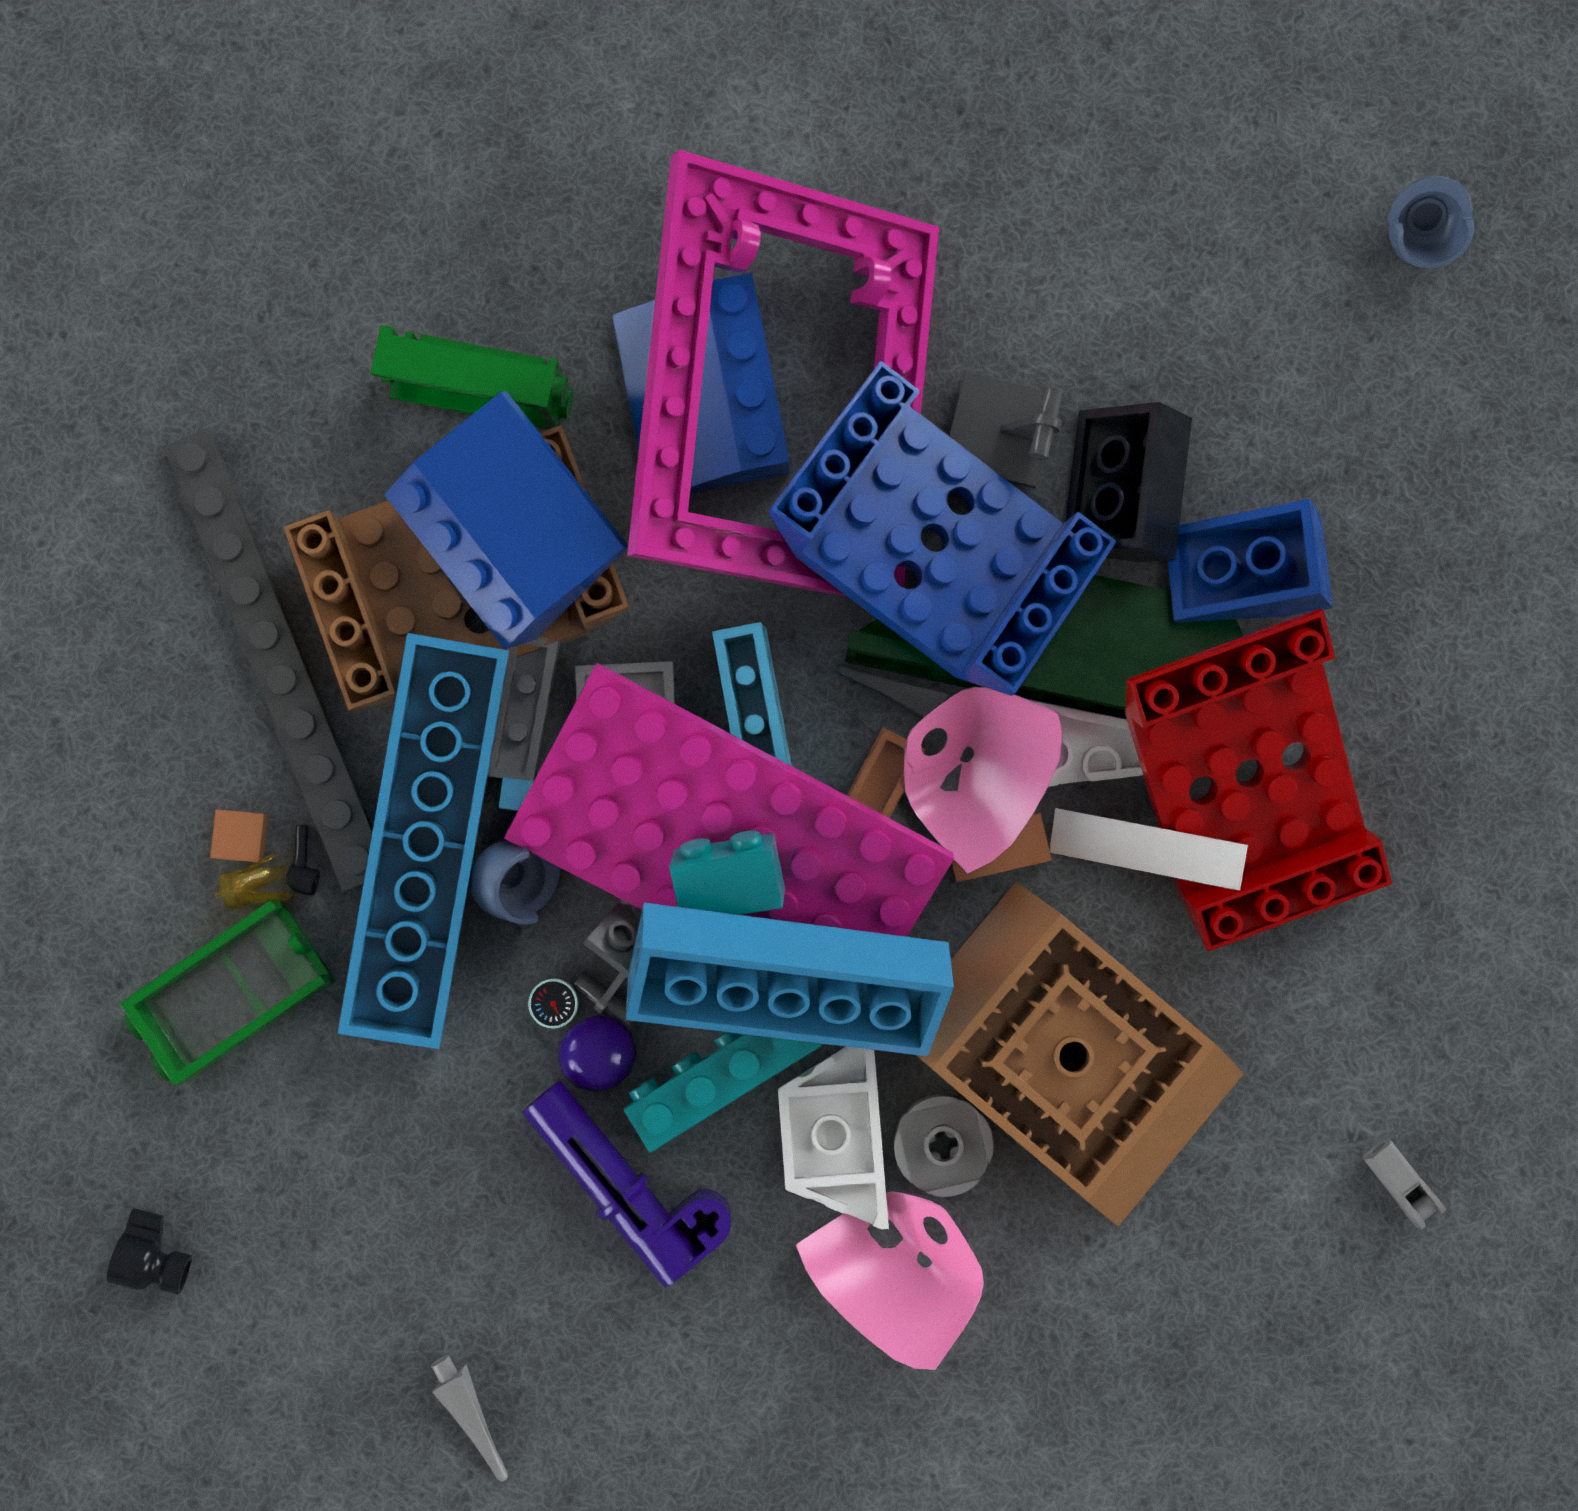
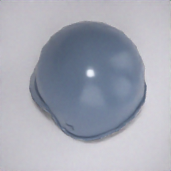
(1431, 222)
(512, 882)

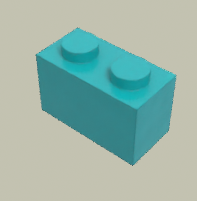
(729, 875)

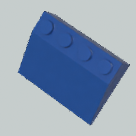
(739, 411)
(506, 521)

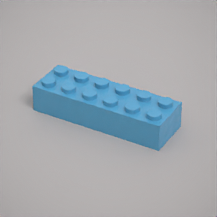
(788, 980)

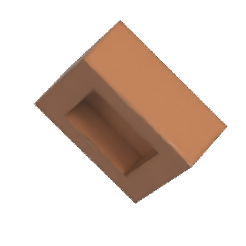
(239, 835)

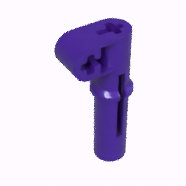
(656, 1239)

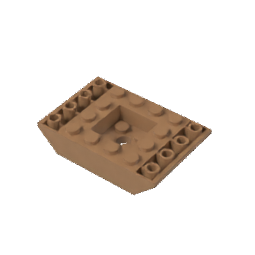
(1148, 1074)

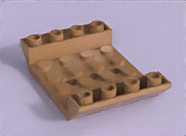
(379, 582)

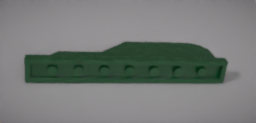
(1104, 640)

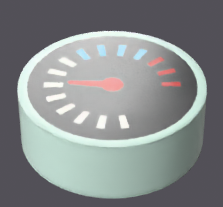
(553, 1003)

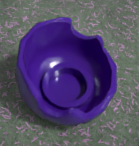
(597, 1053)

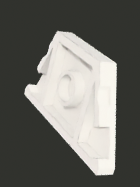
(836, 1136)

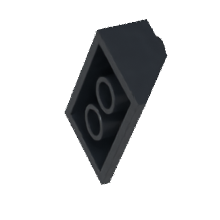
(1132, 477)

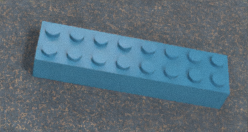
(423, 841)

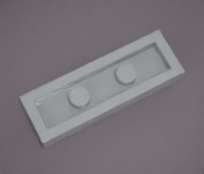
(524, 712)

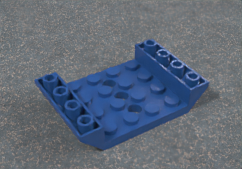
(1003, 567)

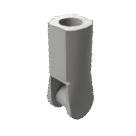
(1400, 1180)

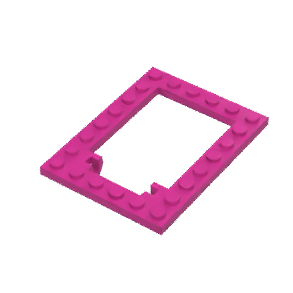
(703, 212)

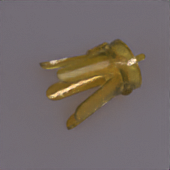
(239, 886)

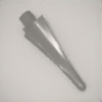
(460, 1399)

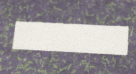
(1148, 849)

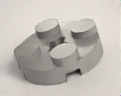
(966, 1161)

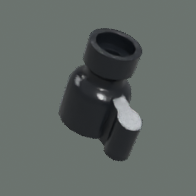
(139, 1257)

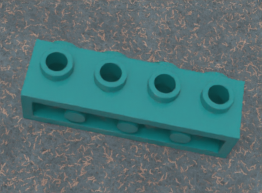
(708, 1084)

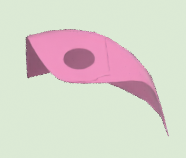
(1001, 786)
(886, 1292)

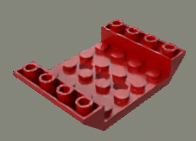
(1296, 818)

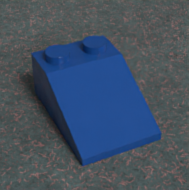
(1251, 565)

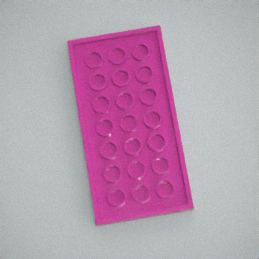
(646, 776)

